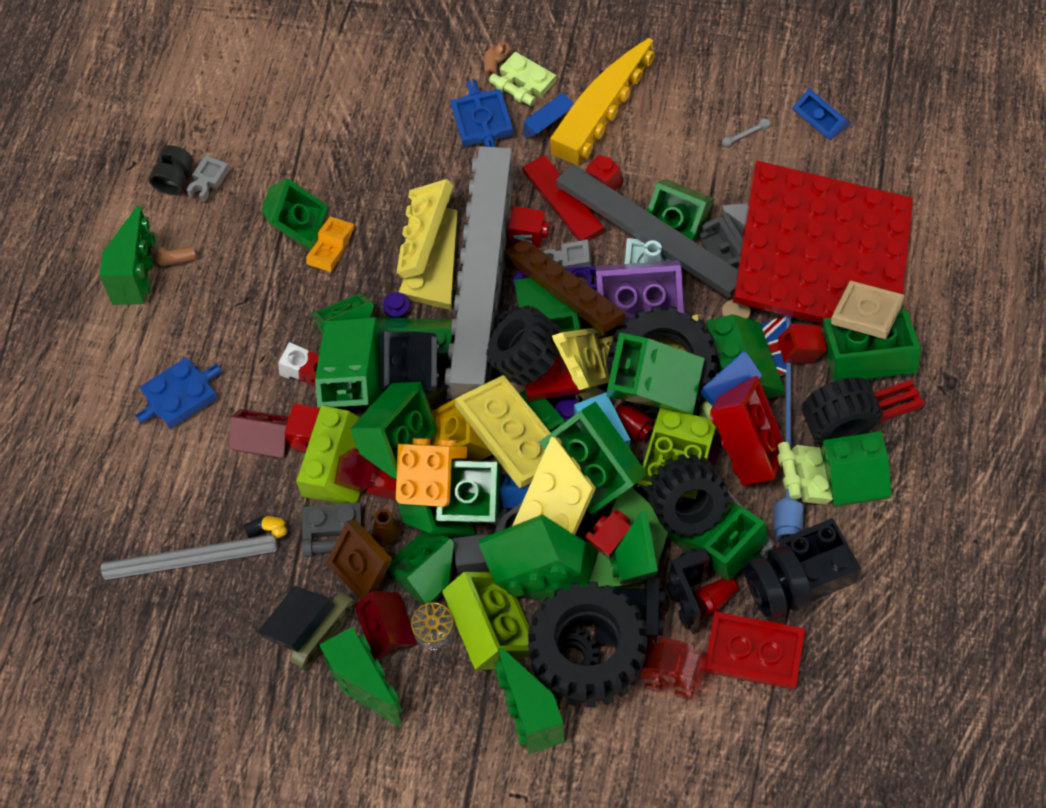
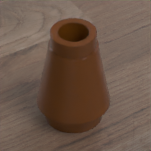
(385, 527)

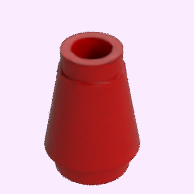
(715, 595)

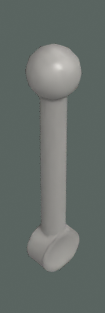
(764, 125)

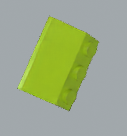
(328, 441)
(487, 619)

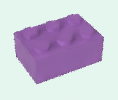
(641, 285)

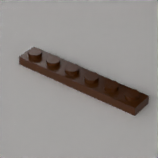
(565, 286)

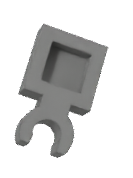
(207, 174)
(572, 254)

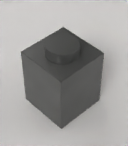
(469, 555)

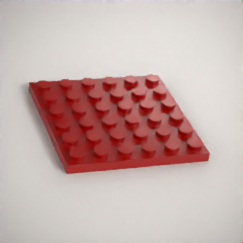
(814, 237)

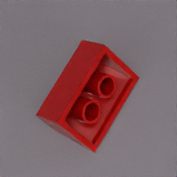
(748, 431)

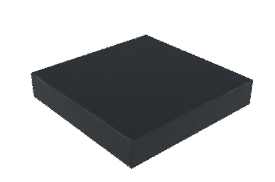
(296, 618)

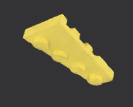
(424, 221)

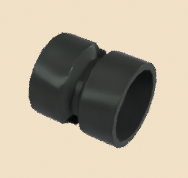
(171, 170)

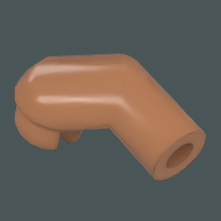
(495, 56)
(170, 257)

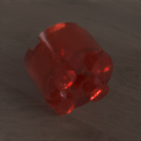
(674, 667)

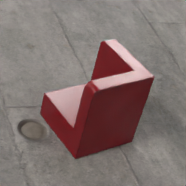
(355, 471)

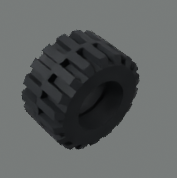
(523, 345)
(841, 409)
(693, 515)

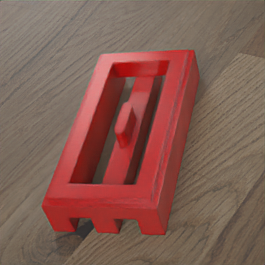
(912, 393)

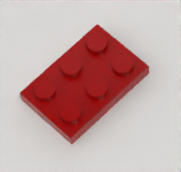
(754, 650)

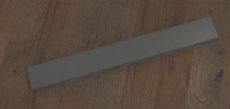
(647, 228)

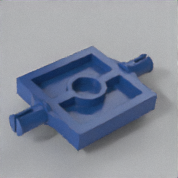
(481, 116)
(178, 393)

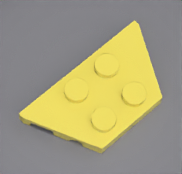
(583, 357)
(557, 490)

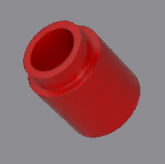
(635, 422)

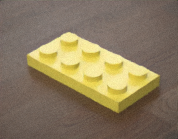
(505, 427)

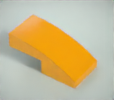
(330, 245)

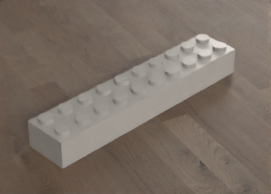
(482, 270)

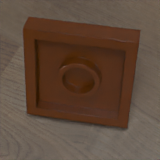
(359, 559)

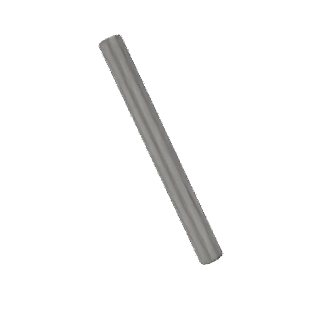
(188, 557)

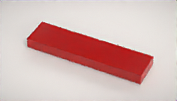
(570, 210)

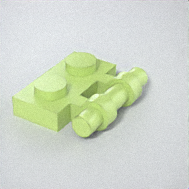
(526, 74)
(804, 473)

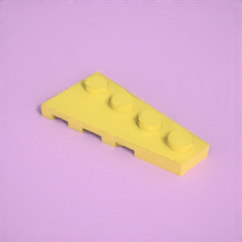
(436, 282)

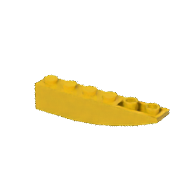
(599, 104)

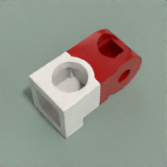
(299, 364)

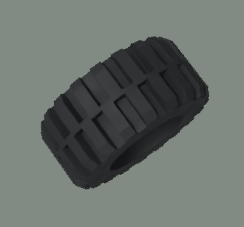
(677, 327)
(585, 606)

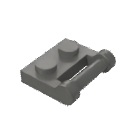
(326, 522)

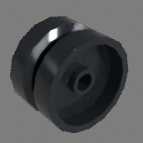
(777, 582)

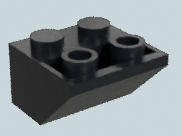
(824, 558)

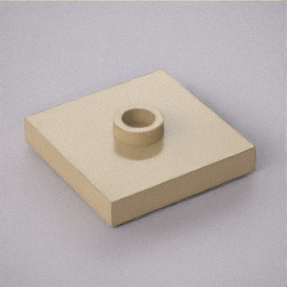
(867, 309)

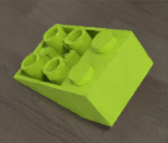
(677, 435)

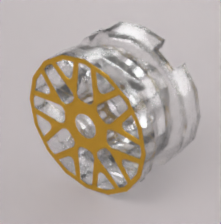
(433, 626)

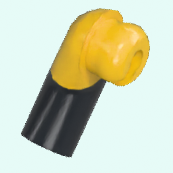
(266, 523)

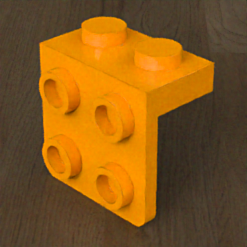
(426, 471)

